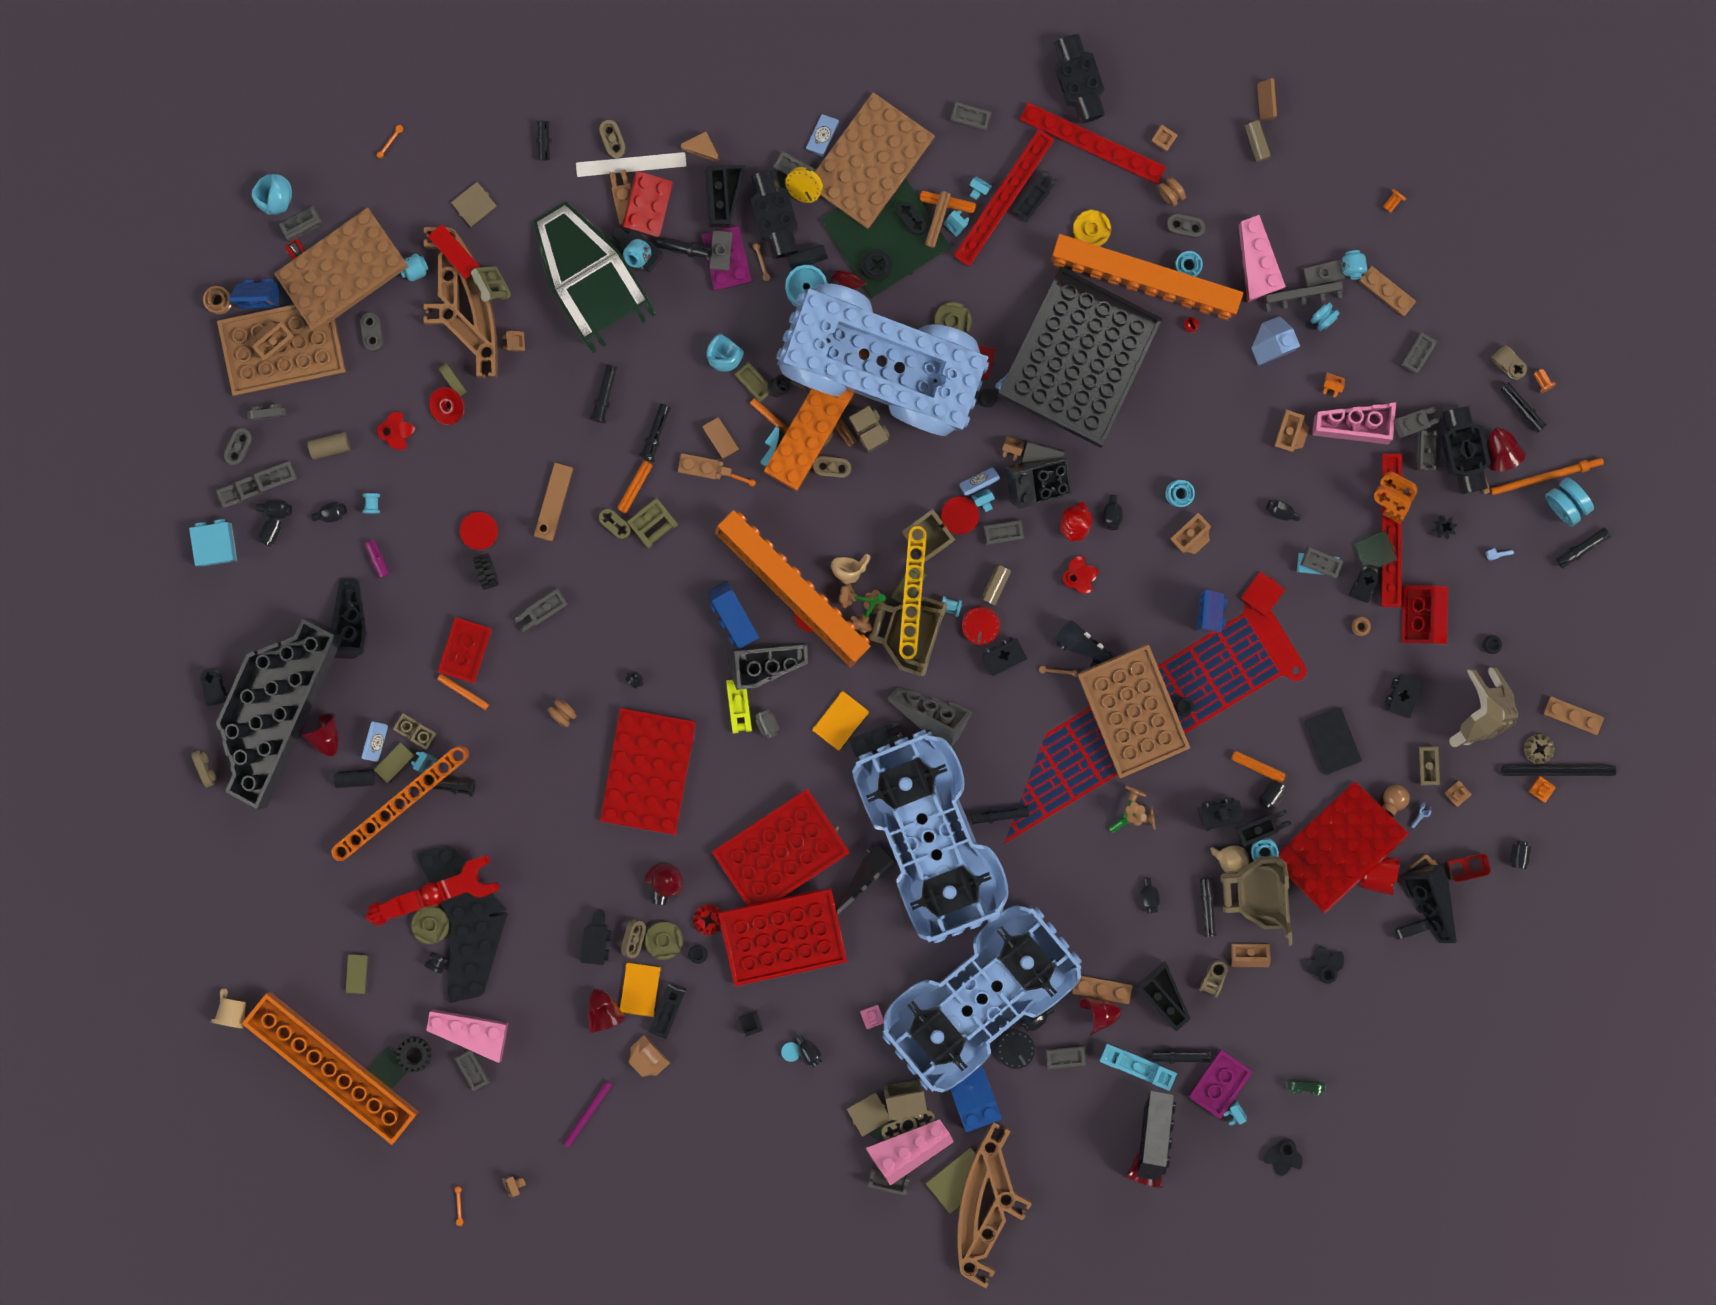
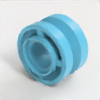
(1192, 257)
(1324, 316)
(1170, 493)
(1266, 842)

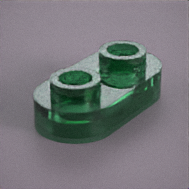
(1298, 1086)

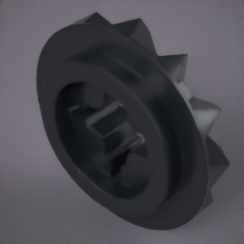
(876, 255)

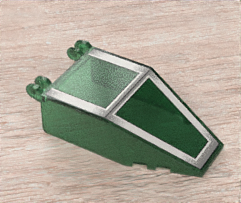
(587, 273)

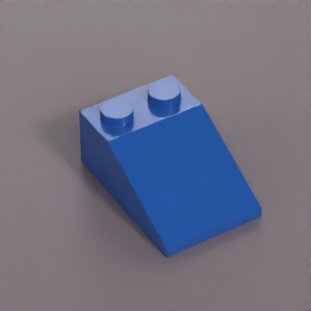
(255, 295)
(1211, 611)
(975, 1101)

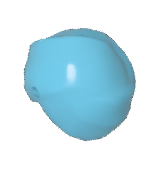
(272, 194)

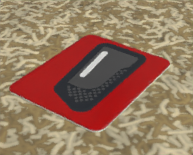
(294, 249)

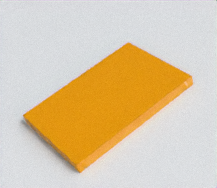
(840, 720)
(640, 989)

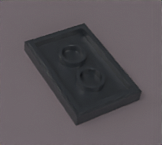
(1333, 741)

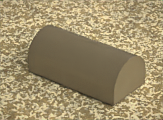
(1257, 141)
(328, 446)
(995, 585)
(1429, 765)

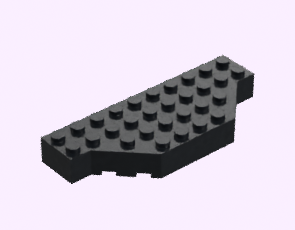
(271, 707)

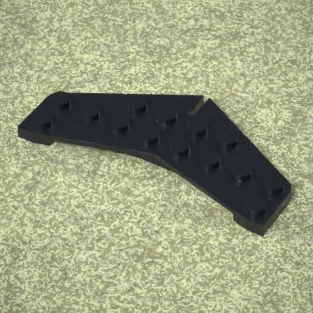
(473, 931)

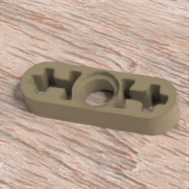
(892, 1124)

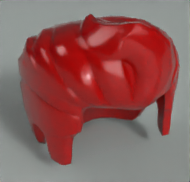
(1076, 522)

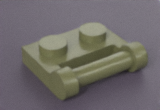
(490, 277)
(648, 518)

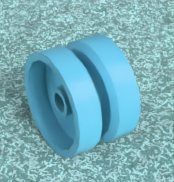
(801, 276)
(1569, 502)

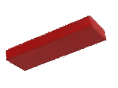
(453, 251)

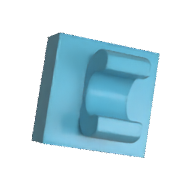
(979, 187)
(956, 223)
(983, 498)
(423, 762)
(1237, 1112)

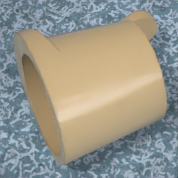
(230, 1011)

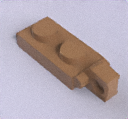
(702, 467)

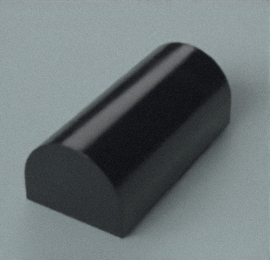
(807, 257)
(354, 778)

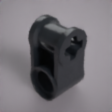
(1364, 585)
(213, 690)

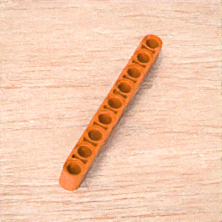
(391, 806)

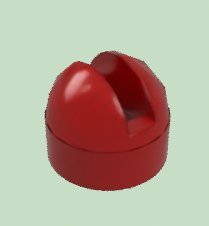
(1187, 327)

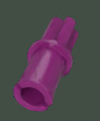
(376, 559)

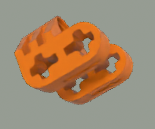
(1396, 500)

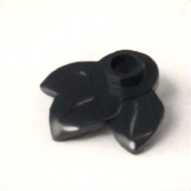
(1323, 962)
(1283, 1159)

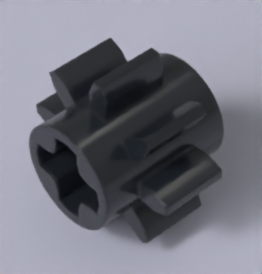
(1439, 528)

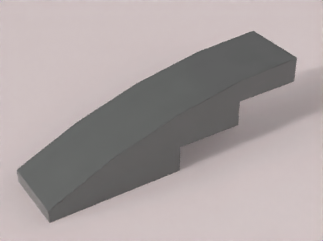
(256, 485)

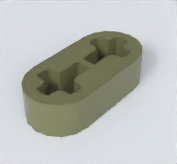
(452, 379)
(611, 527)

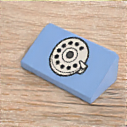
(822, 135)
(979, 482)
(374, 741)

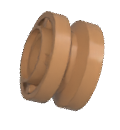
(1171, 191)
(209, 296)
(562, 712)

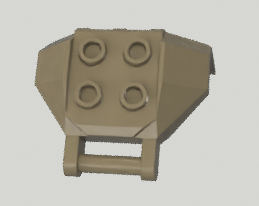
(930, 621)
(1496, 711)
(1261, 894)

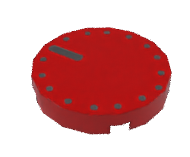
(980, 625)

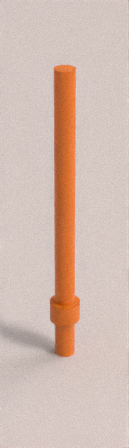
(1582, 466)

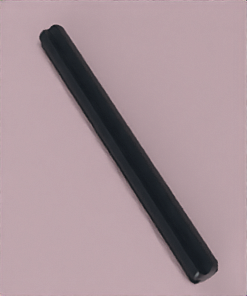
(1601, 770)

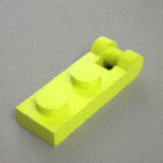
(738, 708)

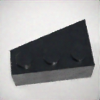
(722, 193)
(1163, 994)

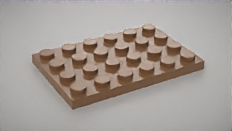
(872, 160)
(341, 270)
(304, 359)
(1133, 710)

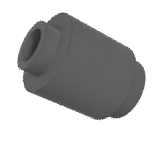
(767, 724)

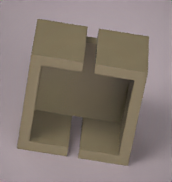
(864, 421)
(936, 539)
(905, 1100)

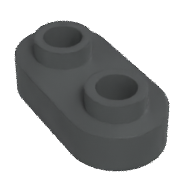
(1186, 224)
(371, 331)
(258, 413)
(238, 447)

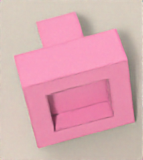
(872, 1016)

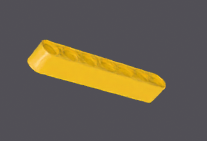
(915, 602)

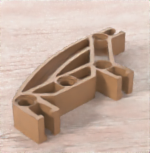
(476, 336)
(970, 1241)

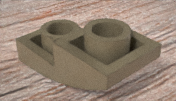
(414, 731)

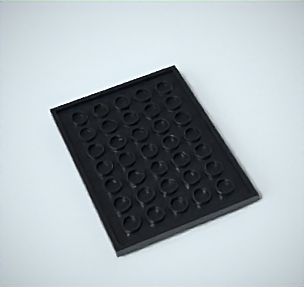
(1080, 357)

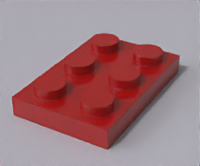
(647, 204)
(464, 650)

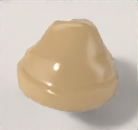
(849, 569)
(1231, 858)

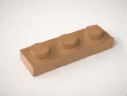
(1387, 291)
(1573, 715)
(1103, 989)

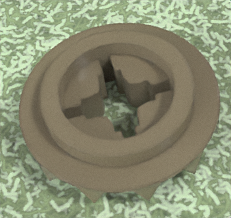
(1530, 747)

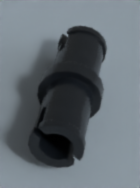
(543, 140)

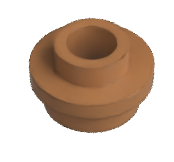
(1367, 626)

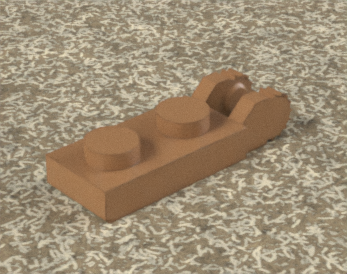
(620, 194)

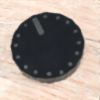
(1015, 1049)

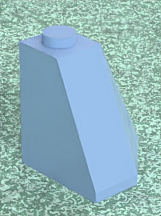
(1274, 340)

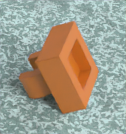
(1333, 382)
(1541, 789)

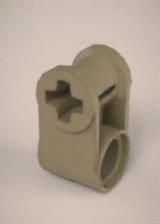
(1507, 361)
(1213, 979)

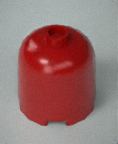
(1382, 877)

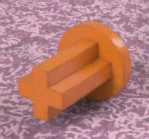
(1393, 201)
(1543, 381)

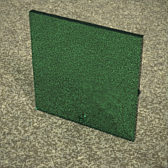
(887, 234)

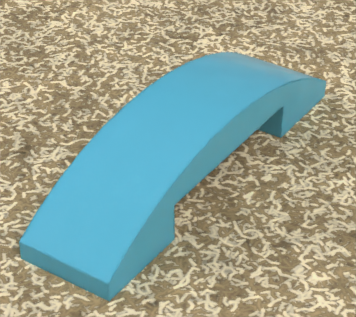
(1138, 1066)

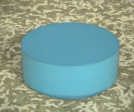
(790, 1052)

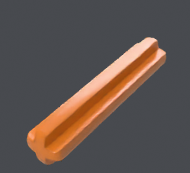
(954, 203)
(634, 487)
(1258, 766)

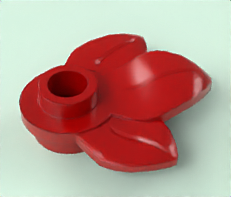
(398, 431)
(1083, 575)

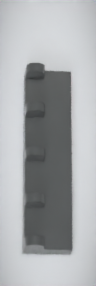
(1302, 294)

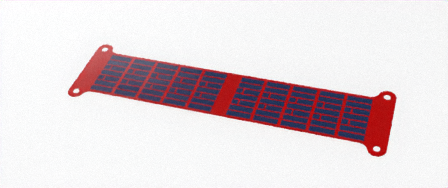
(1209, 672)

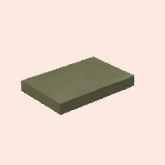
(950, 1181)

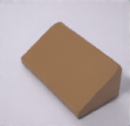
(1267, 100)
(720, 438)
(1250, 955)

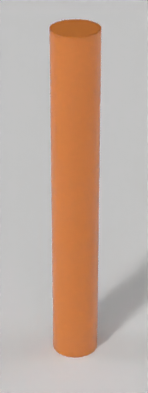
(769, 416)
(463, 692)

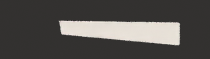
(631, 164)

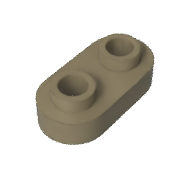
(612, 139)
(832, 467)
(200, 760)
(633, 938)

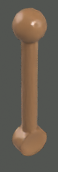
(766, 277)
(1043, 669)

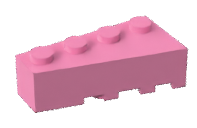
(1259, 262)
(1358, 424)
(471, 1032)
(909, 1150)

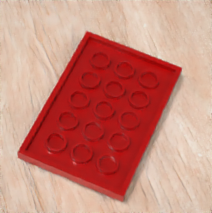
(648, 771)
(1341, 847)
(781, 850)
(782, 936)

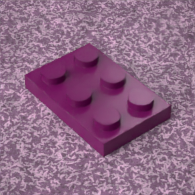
(738, 270)
(1220, 1084)

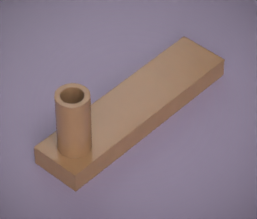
(553, 502)

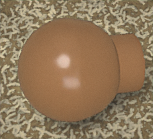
(1395, 799)

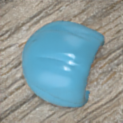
(723, 354)

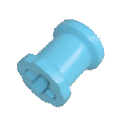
(371, 503)
(952, 606)

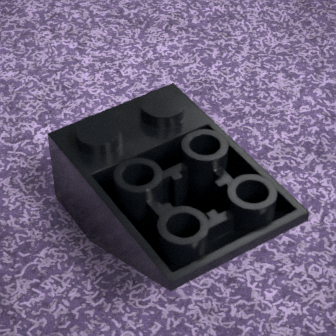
(1037, 481)

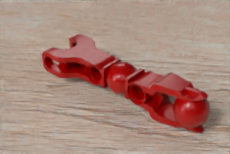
(434, 893)

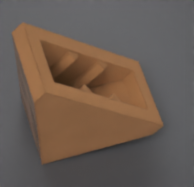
(701, 146)

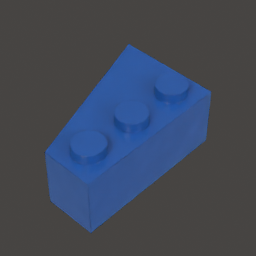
(732, 615)

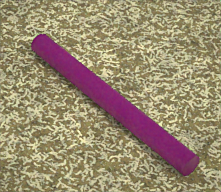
(587, 1114)

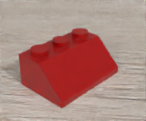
(1424, 614)

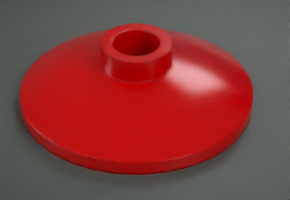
(441, 410)

